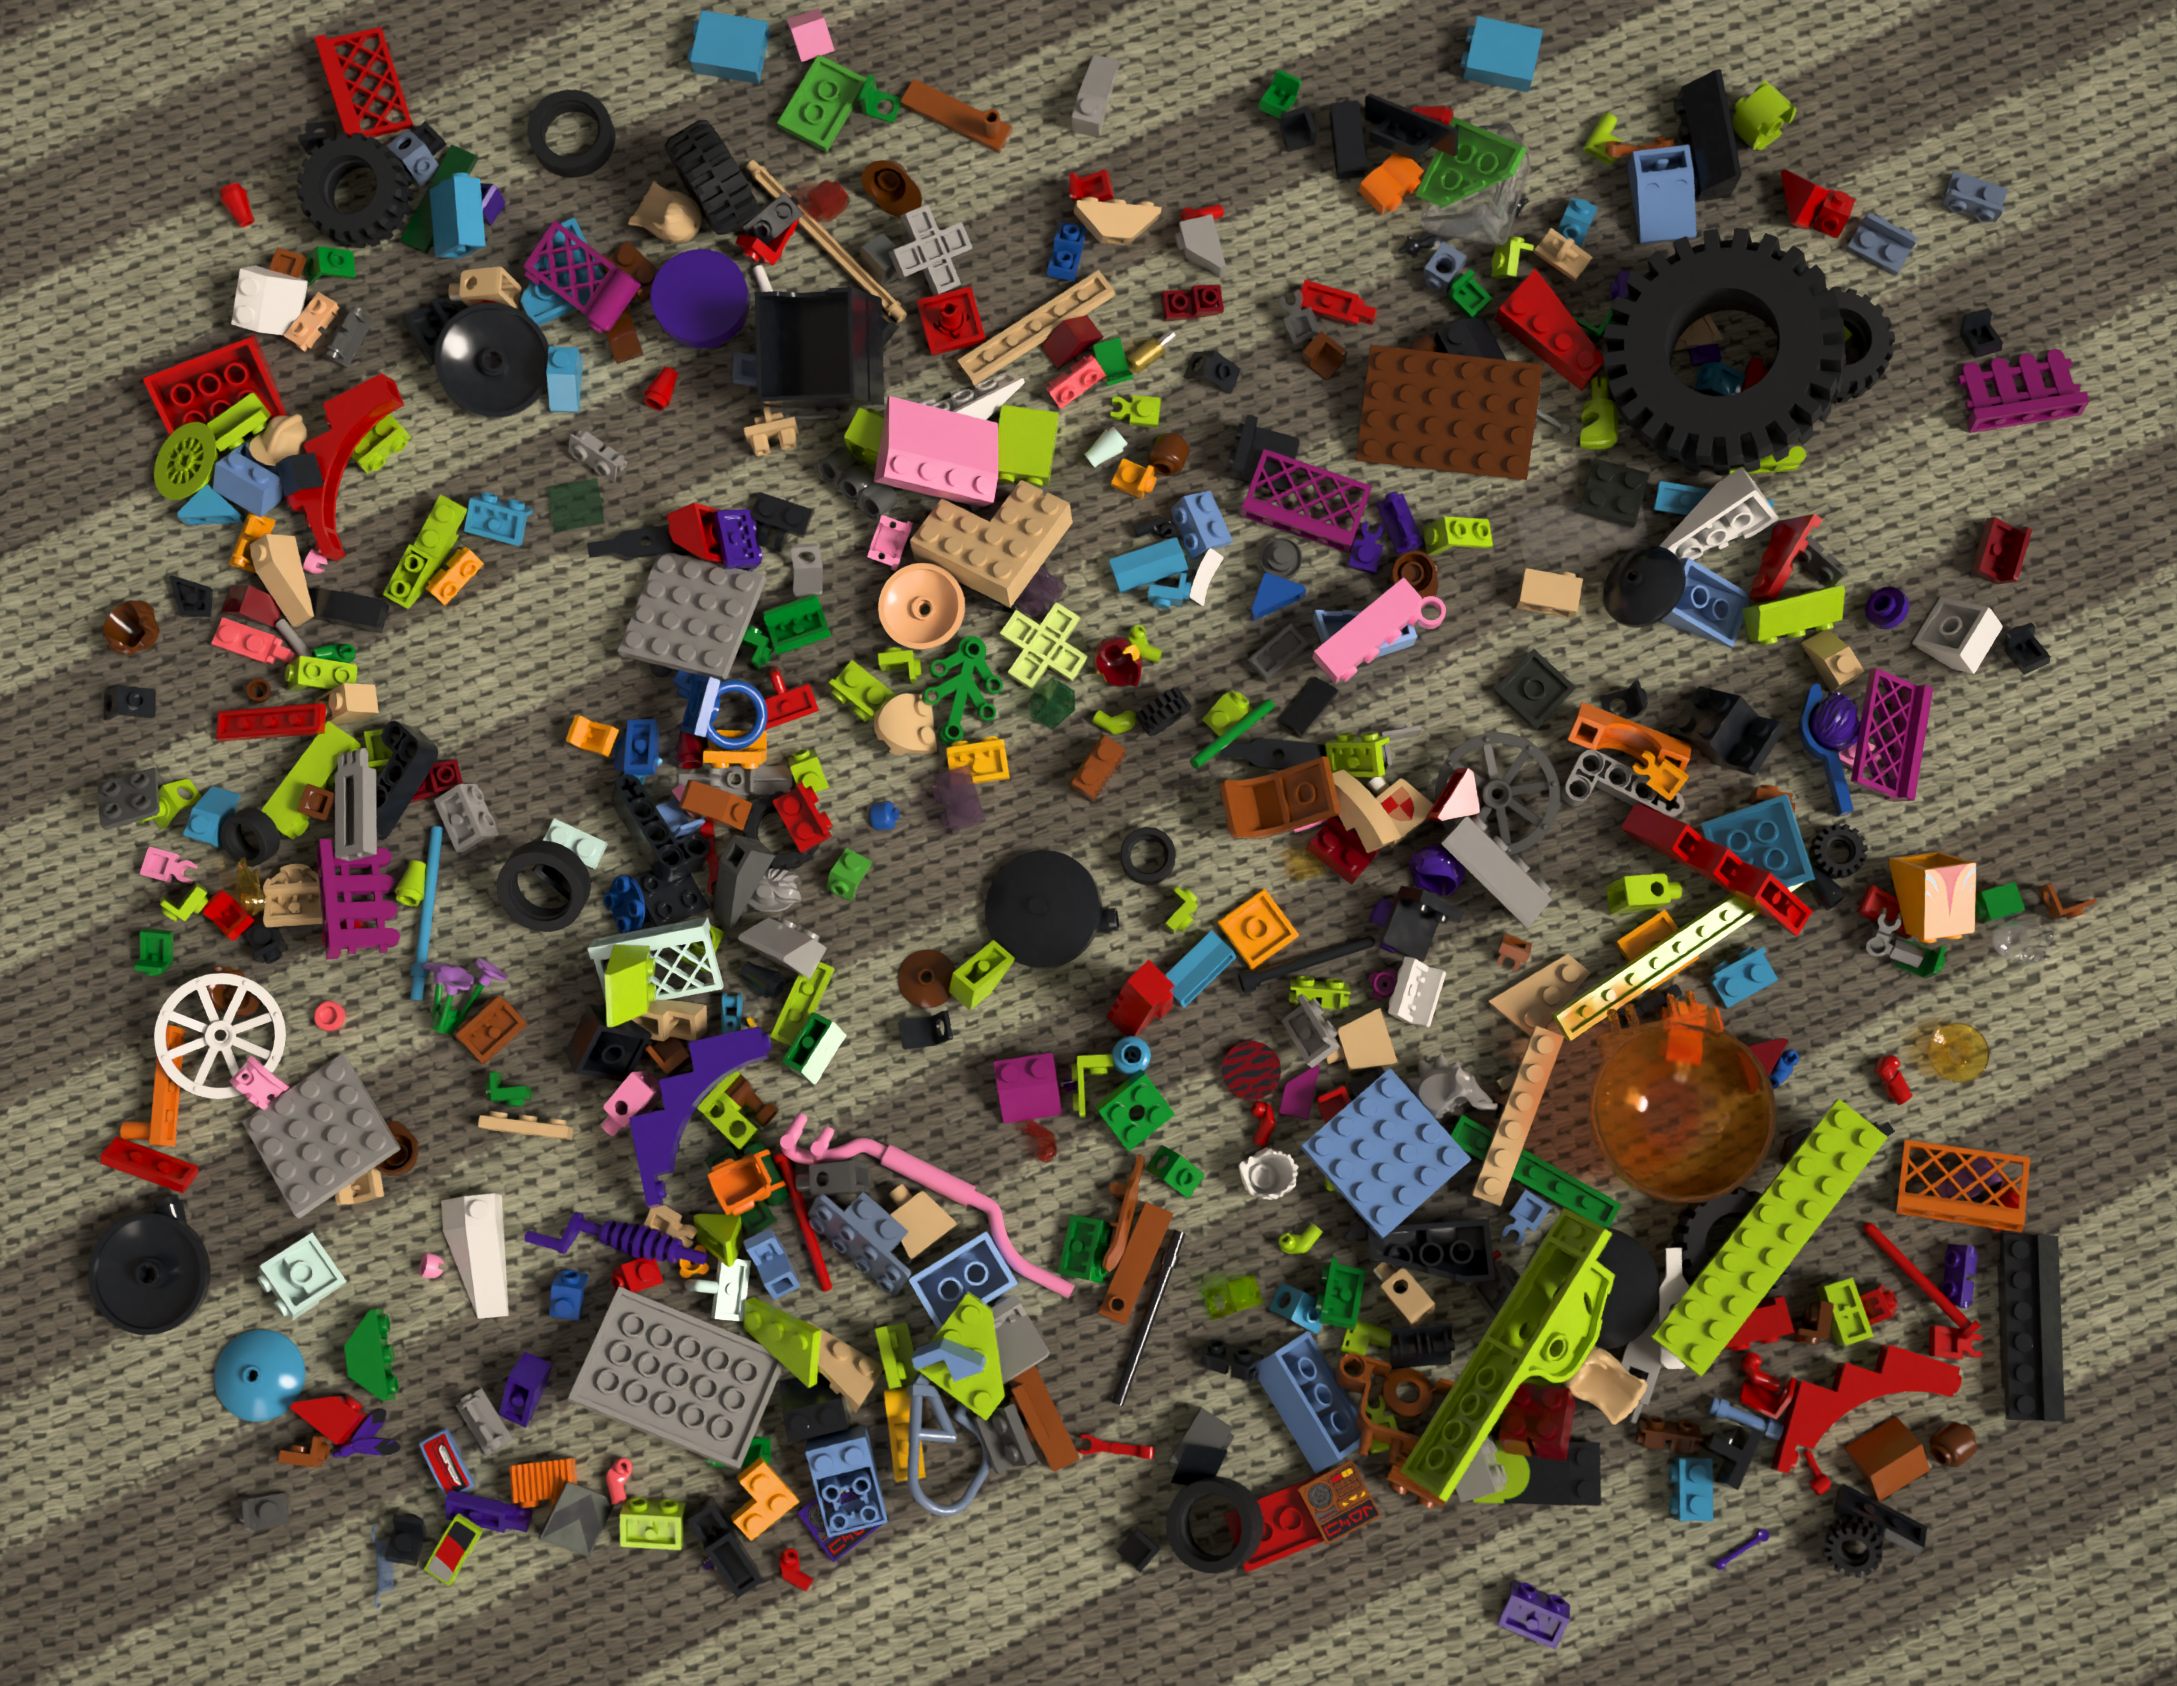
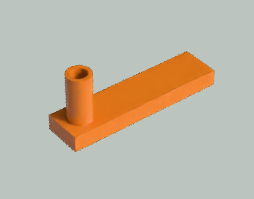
(163, 1123)

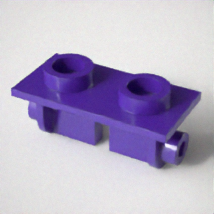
(1399, 523)
(1959, 1262)

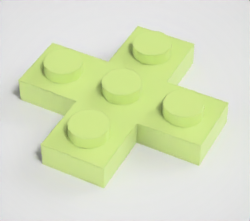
(1044, 646)

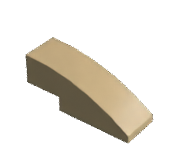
(1363, 813)
(674, 1019)

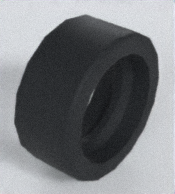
(261, 825)
(1152, 834)

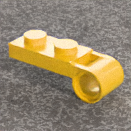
(898, 1415)

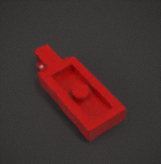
(1336, 304)

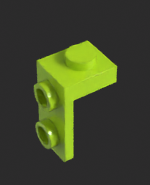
(1456, 532)
(318, 673)

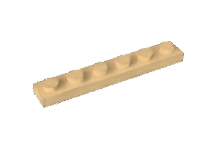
(1035, 327)
(1517, 1115)

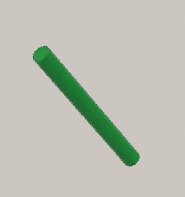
(1231, 734)

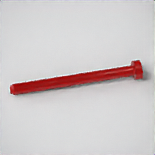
(803, 1220)
(1968, 1328)

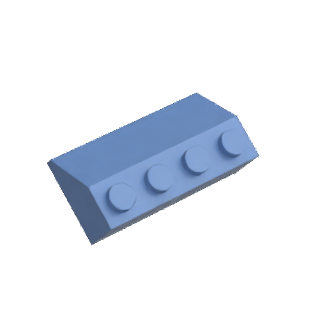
(1310, 1401)

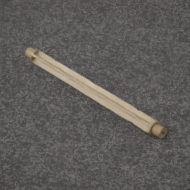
(830, 245)

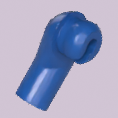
(1783, 1067)

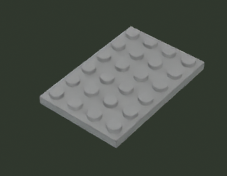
(677, 1378)

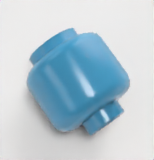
(1131, 1045)

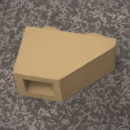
(349, 703)

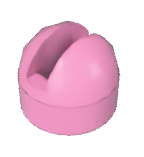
(313, 561)
(429, 1266)

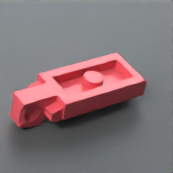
(250, 642)

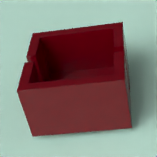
(1538, 1416)

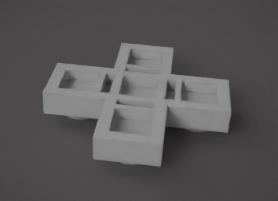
(930, 250)

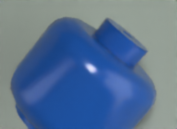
(883, 815)

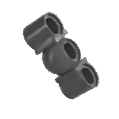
(857, 483)

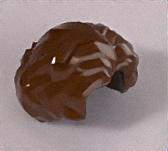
(130, 627)

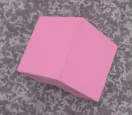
(810, 34)

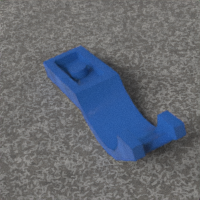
(1830, 759)

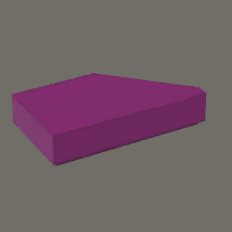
(1299, 1094)

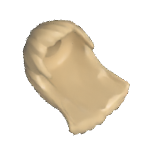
(668, 215)
(1607, 1385)

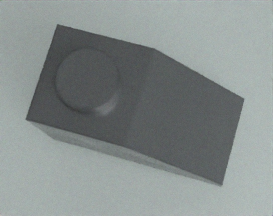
(1204, 1431)

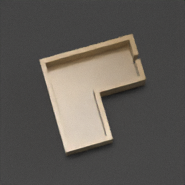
(997, 554)

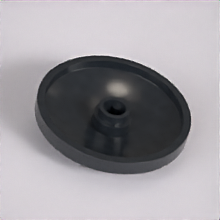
(492, 360)
(1043, 909)
(149, 1273)
(1633, 1294)

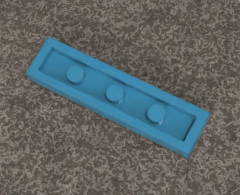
(1680, 498)

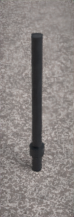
(1169, 1261)

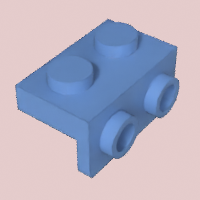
(1200, 523)

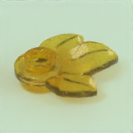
(249, 887)

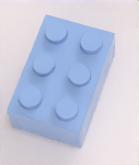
(971, 1268)

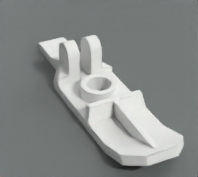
(1670, 1291)

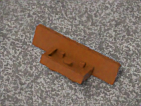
(1042, 1419)

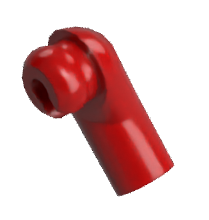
(1189, 213)
(1750, 1366)
(791, 1570)

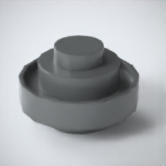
(1281, 558)

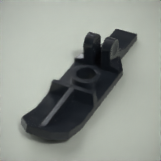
(628, 544)
(1261, 752)

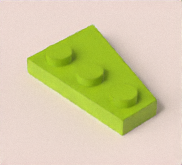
(786, 1338)

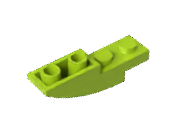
(427, 554)

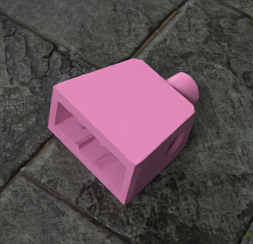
(638, 1092)

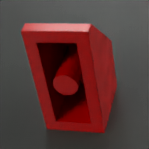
(332, 1416)

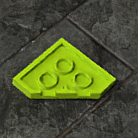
(973, 1327)

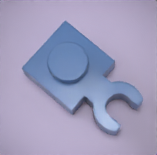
(1528, 1213)

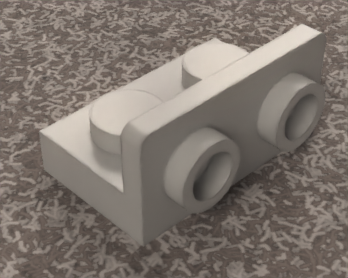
(466, 816)

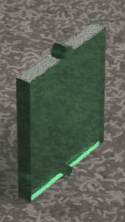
(576, 505)

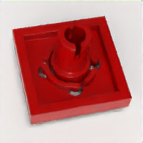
(948, 311)

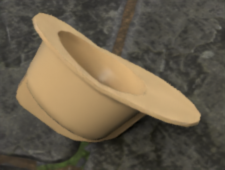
(280, 439)

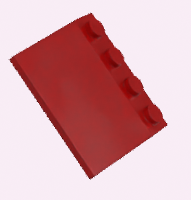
(213, 383)

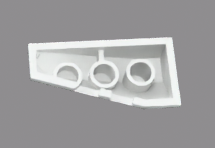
(983, 399)
(1726, 512)
(477, 1244)

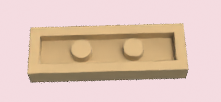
(526, 1125)

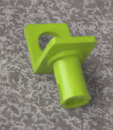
(171, 802)

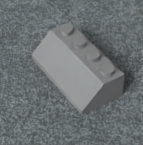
(1496, 869)

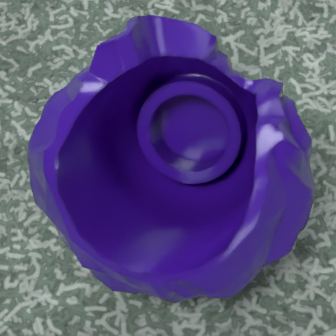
(1436, 870)

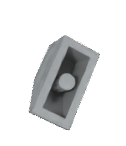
(1201, 244)

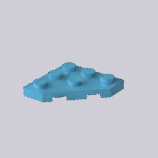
(541, 301)
(1765, 838)

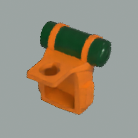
(747, 1180)

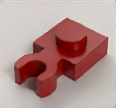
(1949, 1344)

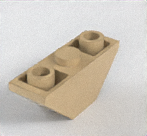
(1116, 220)

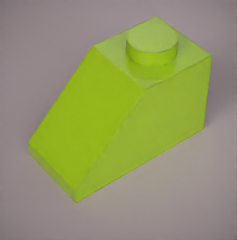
(980, 975)

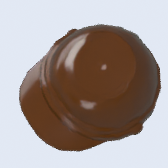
(1418, 571)
(406, 1157)

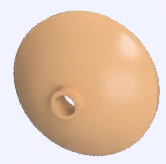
(910, 591)

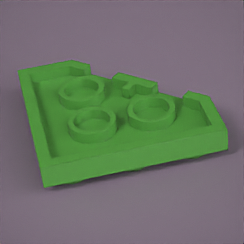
(1480, 163)

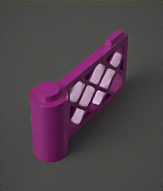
(613, 290)

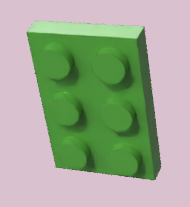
(821, 103)

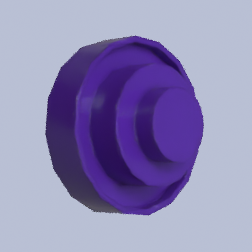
(1886, 607)

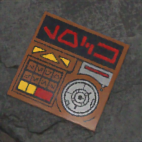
(1339, 1502)

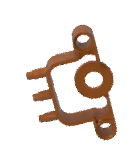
(1361, 1384)

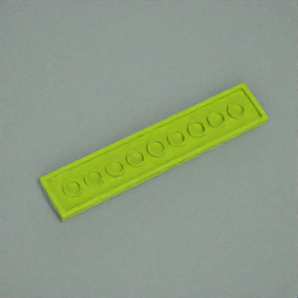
(1768, 1237)

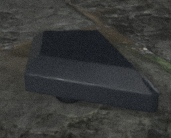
(192, 598)

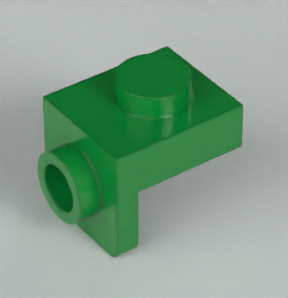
(1281, 94)
(1468, 294)
(760, 643)
(155, 951)
(511, 1095)

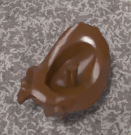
(223, 994)

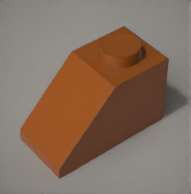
(715, 805)

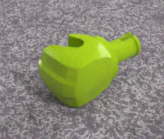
(1604, 431)

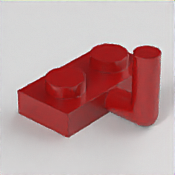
(788, 703)

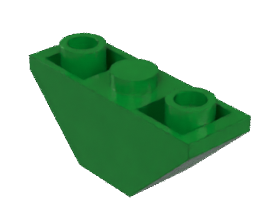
(371, 1356)

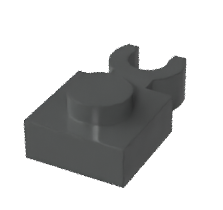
(1301, 322)

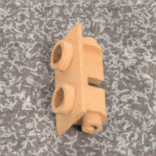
(305, 328)

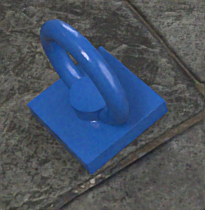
(704, 706)

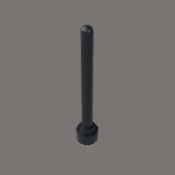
(1251, 979)

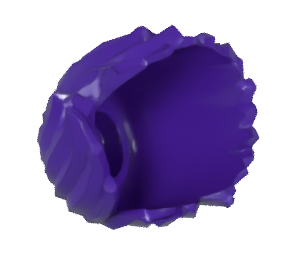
(1835, 722)

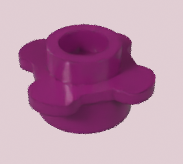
(1377, 980)

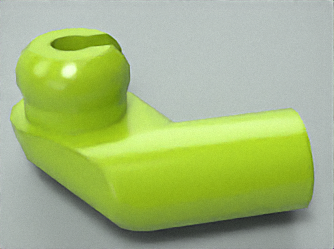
(1137, 637)
(1116, 724)
(1299, 1243)

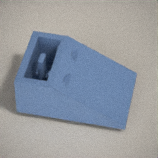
(1663, 193)
(248, 481)
(831, 1459)

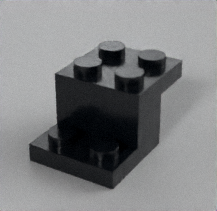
(1727, 730)

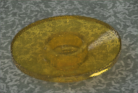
(1972, 1048)

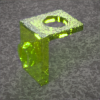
(1236, 1295)

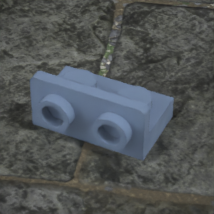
(1974, 197)
(1882, 243)

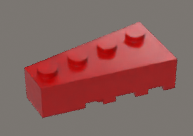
(1550, 331)
(1142, 998)

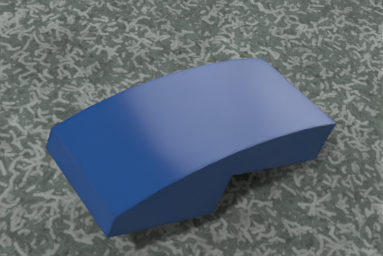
(1067, 251)

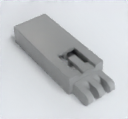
(355, 807)
(1643, 1355)

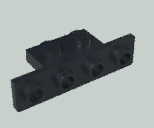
(1407, 130)

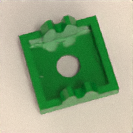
(1116, 1106)

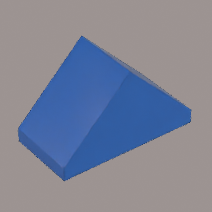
(1275, 594)

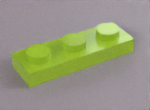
(801, 1003)

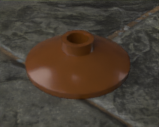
(921, 993)

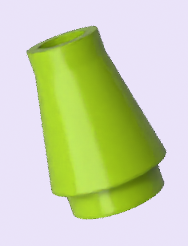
(411, 886)

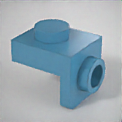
(1577, 220)
(1164, 596)

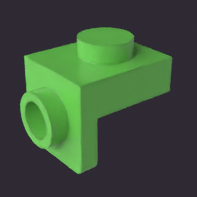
(848, 874)

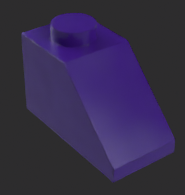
(524, 1388)

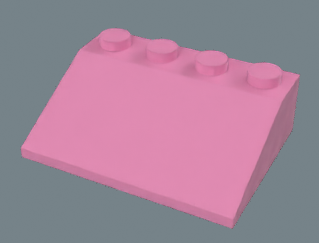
(938, 453)

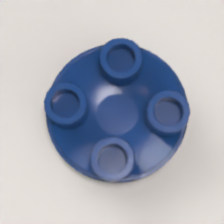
(626, 903)

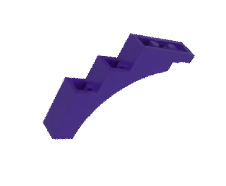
(659, 1132)

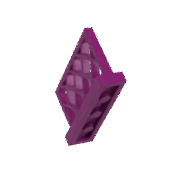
(1299, 524)
(1907, 738)

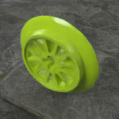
(186, 461)

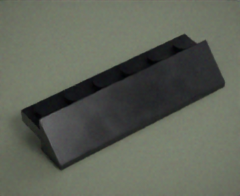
(2031, 1327)

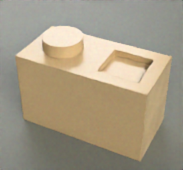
(1549, 593)

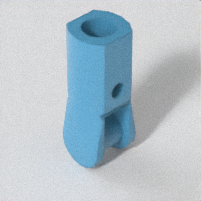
(731, 1023)

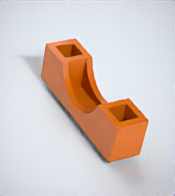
(1602, 729)

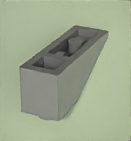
(1094, 96)

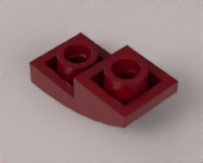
(1193, 303)
(439, 780)

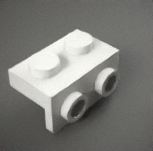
(1416, 992)

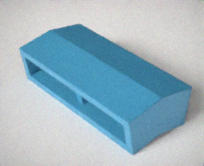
(1148, 565)
(1199, 968)

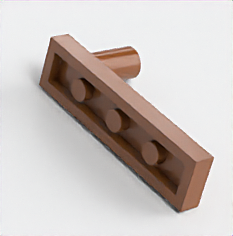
(957, 116)
(1135, 1263)

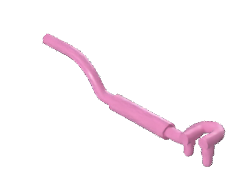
(927, 1176)

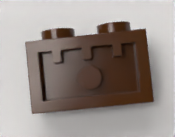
(635, 265)
(1817, 1321)

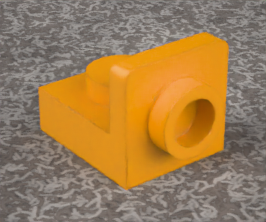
(1134, 478)

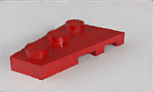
(1776, 566)

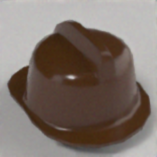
(891, 187)

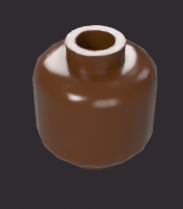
(1168, 454)
(1953, 1444)

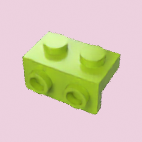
(239, 420)
(192, 902)

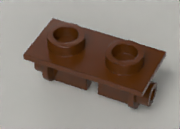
(1683, 1435)

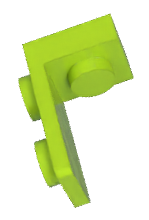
(1098, 1066)

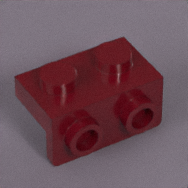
(2001, 551)

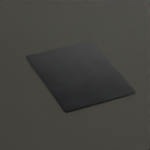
(1198, 1464)

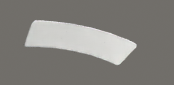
(1204, 574)

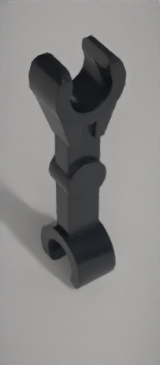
(1648, 1006)

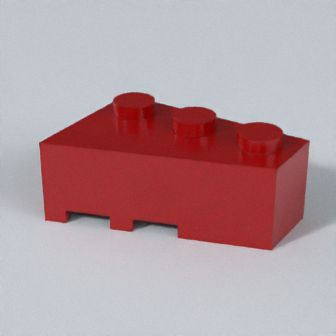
(1763, 1324)

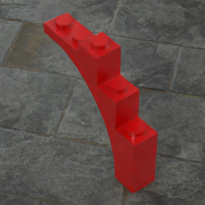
(350, 419)

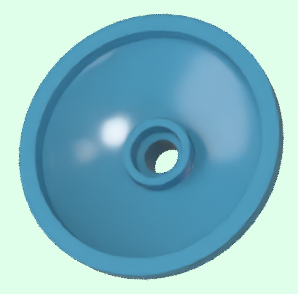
(278, 1370)

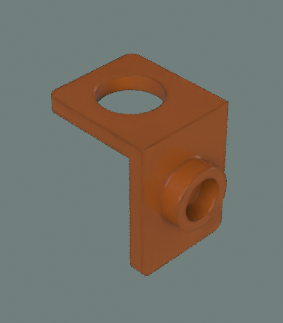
(2056, 909)

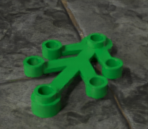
(963, 685)

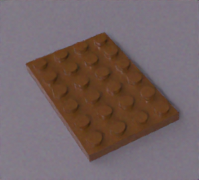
(1449, 412)

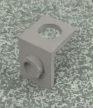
(807, 574)
(1397, 732)

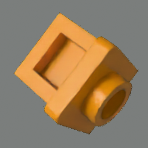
(591, 736)

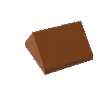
(1888, 1458)

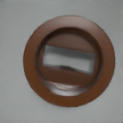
(264, 687)

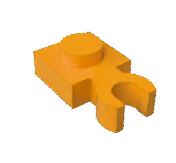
(1665, 778)

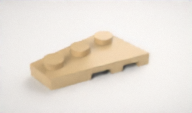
(1540, 994)
(847, 1369)

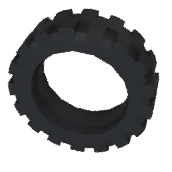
(757, 812)

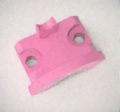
(889, 541)
(258, 1083)

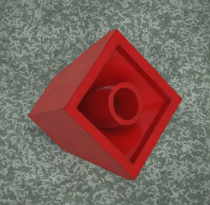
(696, 531)

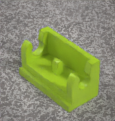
(1849, 1318)

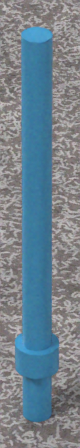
(417, 972)

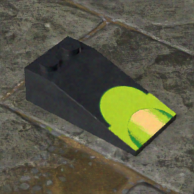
(1550, 1480)

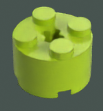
(1761, 116)

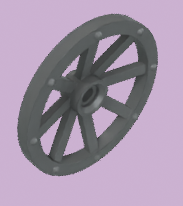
(1528, 748)

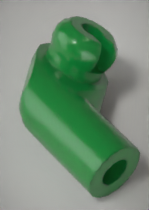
(334, 652)

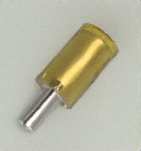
(1149, 352)

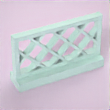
(663, 937)

